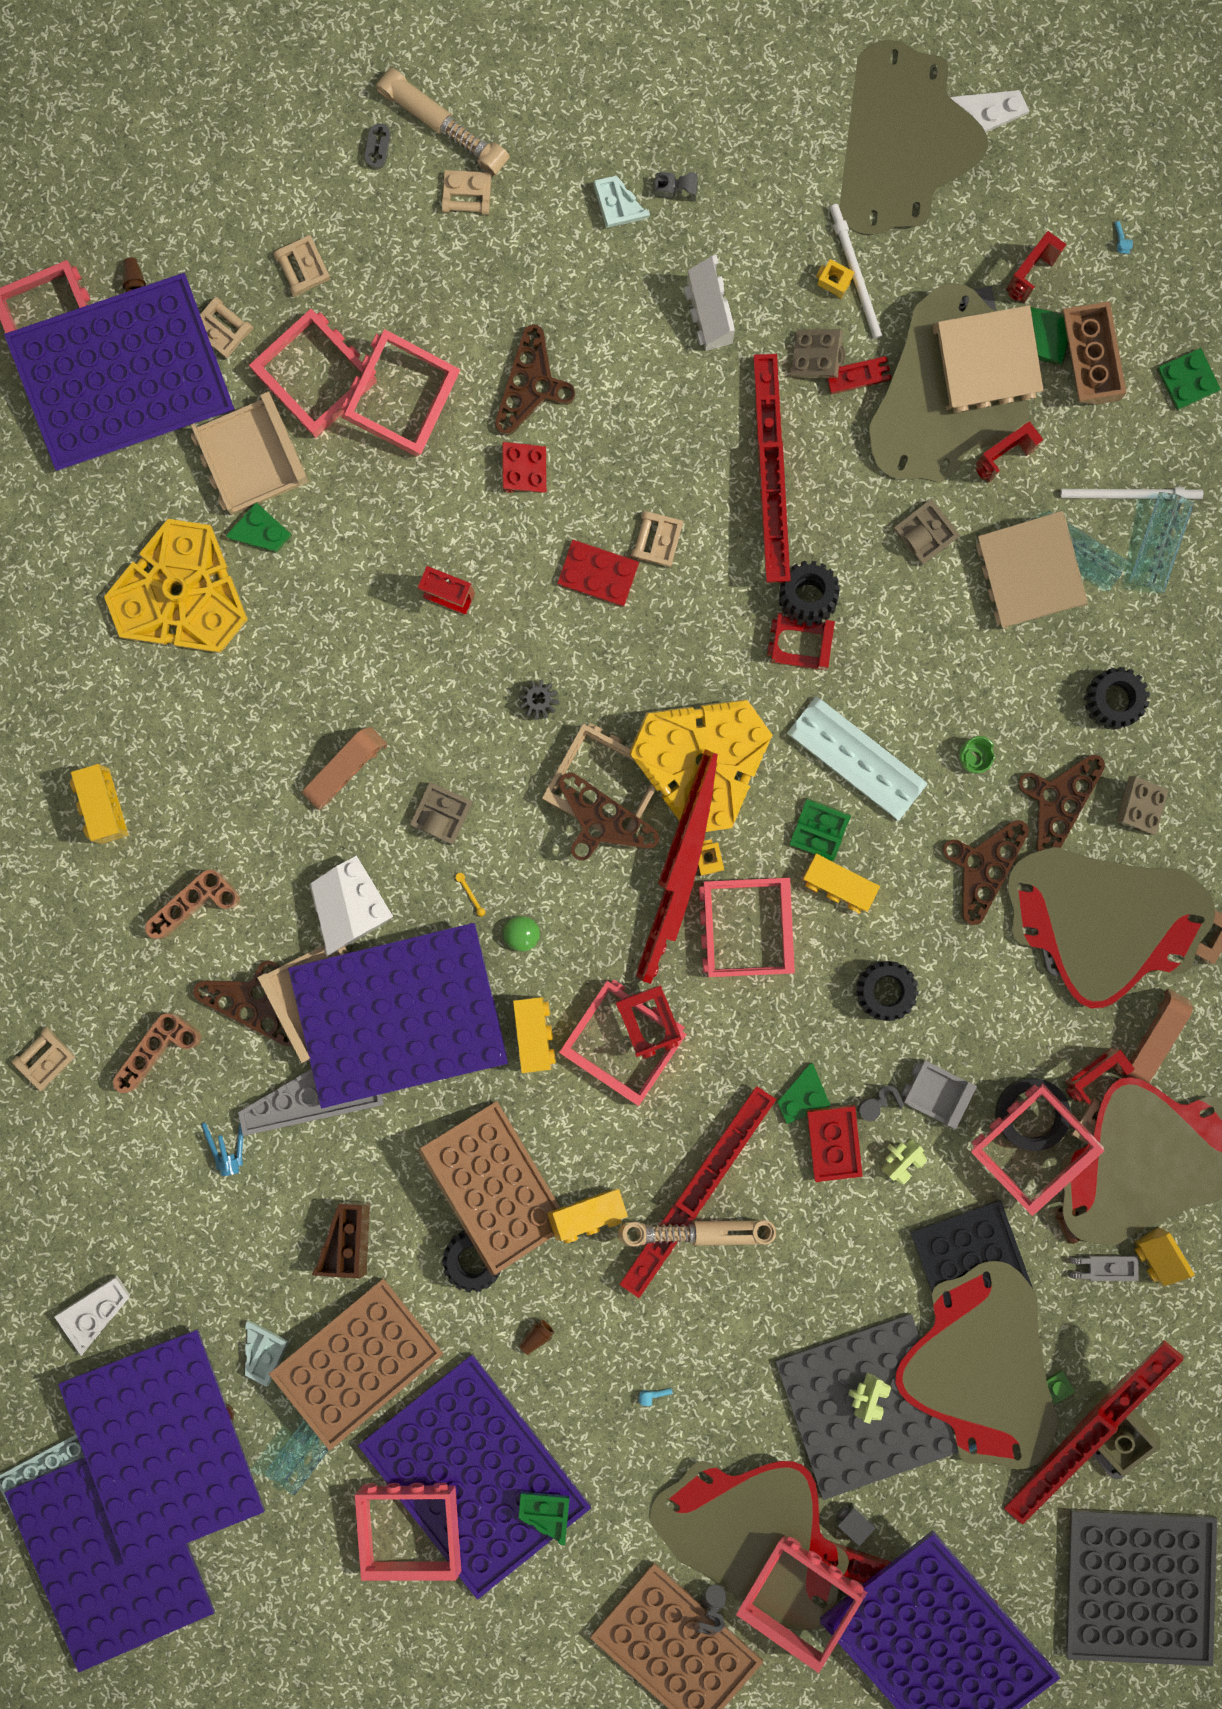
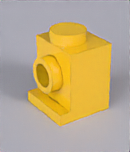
(842, 274)
(713, 866)

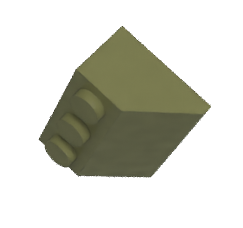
(1130, 1443)

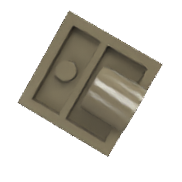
(818, 353)
(926, 532)
(1142, 805)
(441, 813)

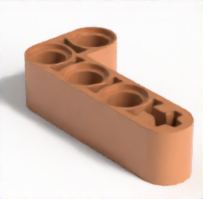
(344, 767)
(187, 907)
(1161, 1035)
(151, 1055)

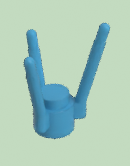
(226, 1163)

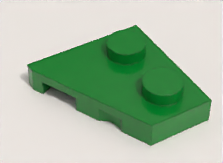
(260, 530)
(803, 1095)
(546, 1513)

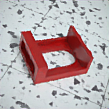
(1048, 250)
(1025, 437)
(453, 594)
(778, 656)
(640, 1045)
(1110, 1058)

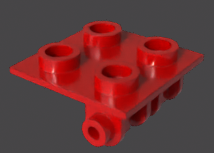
(523, 467)

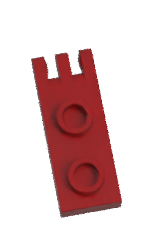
(859, 375)

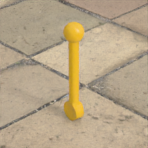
(460, 877)

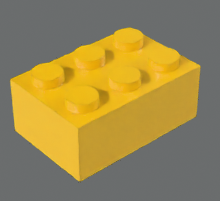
(98, 804)
(534, 1034)

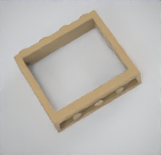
(611, 742)

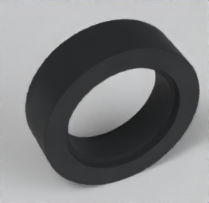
(1044, 1141)

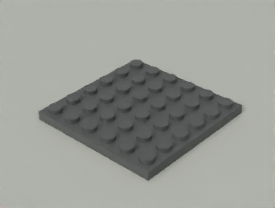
(839, 1444)
(1141, 1587)

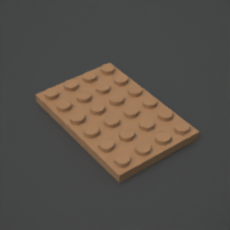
(492, 1187)
(356, 1364)
(657, 1645)

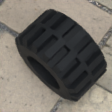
(809, 611)
(1131, 684)
(907, 985)
(454, 1271)

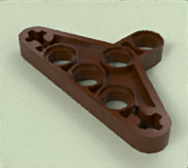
(534, 372)
(1065, 790)
(592, 814)
(979, 877)
(242, 997)

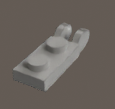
(1107, 1268)

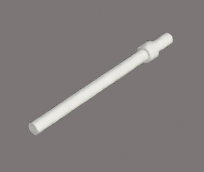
(841, 228)
(1129, 493)

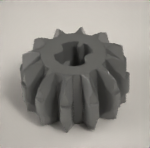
(539, 707)

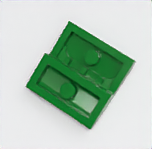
(1049, 335)
(820, 829)

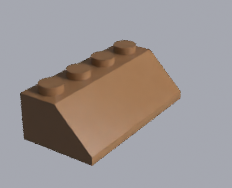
(1094, 353)

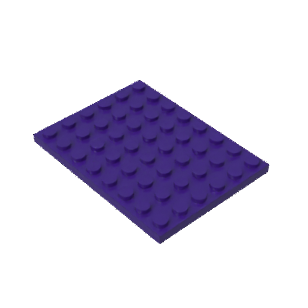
(119, 371)
(398, 1015)
(477, 1440)
(161, 1447)
(92, 1593)
(939, 1637)

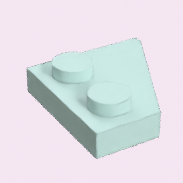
(617, 203)
(263, 1352)

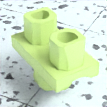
(901, 1159)
(866, 1398)

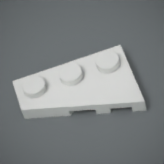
(994, 108)
(91, 1313)

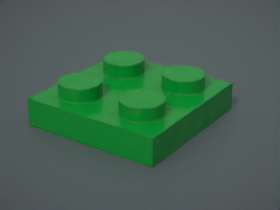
(1188, 379)

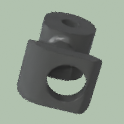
(667, 184)
(870, 1108)
(712, 1599)

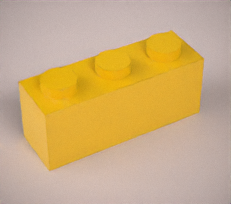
(840, 884)
(587, 1216)

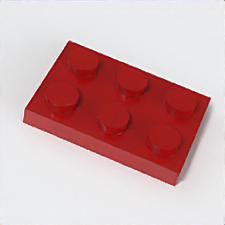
(598, 573)
(834, 1143)

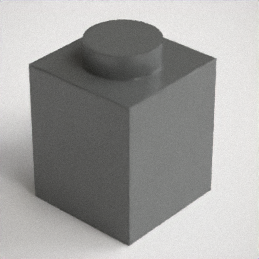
(854, 1523)

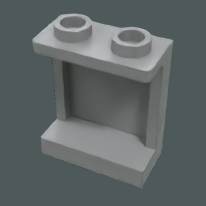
(938, 1093)

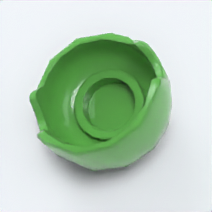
(981, 746)
(521, 933)

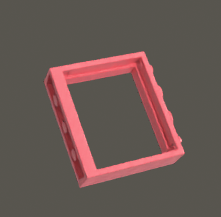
(38, 279)
(286, 338)
(359, 384)
(786, 926)
(617, 989)
(1060, 1181)
(406, 1569)
(779, 1633)

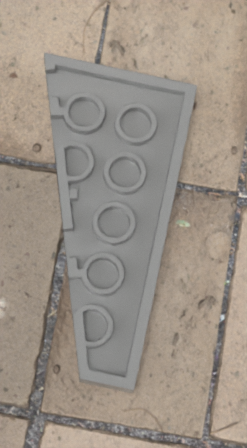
(295, 1104)

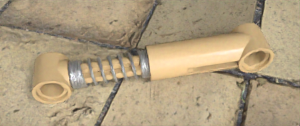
(396, 88)
(699, 1233)

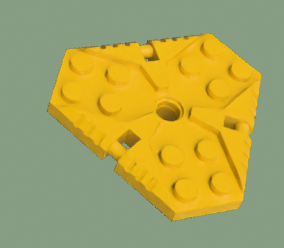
(204, 611)
(672, 741)

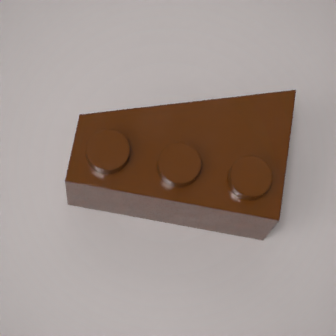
(346, 1243)

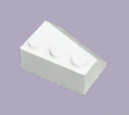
(709, 307)
(347, 905)

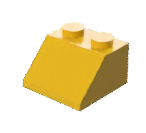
(1163, 1257)

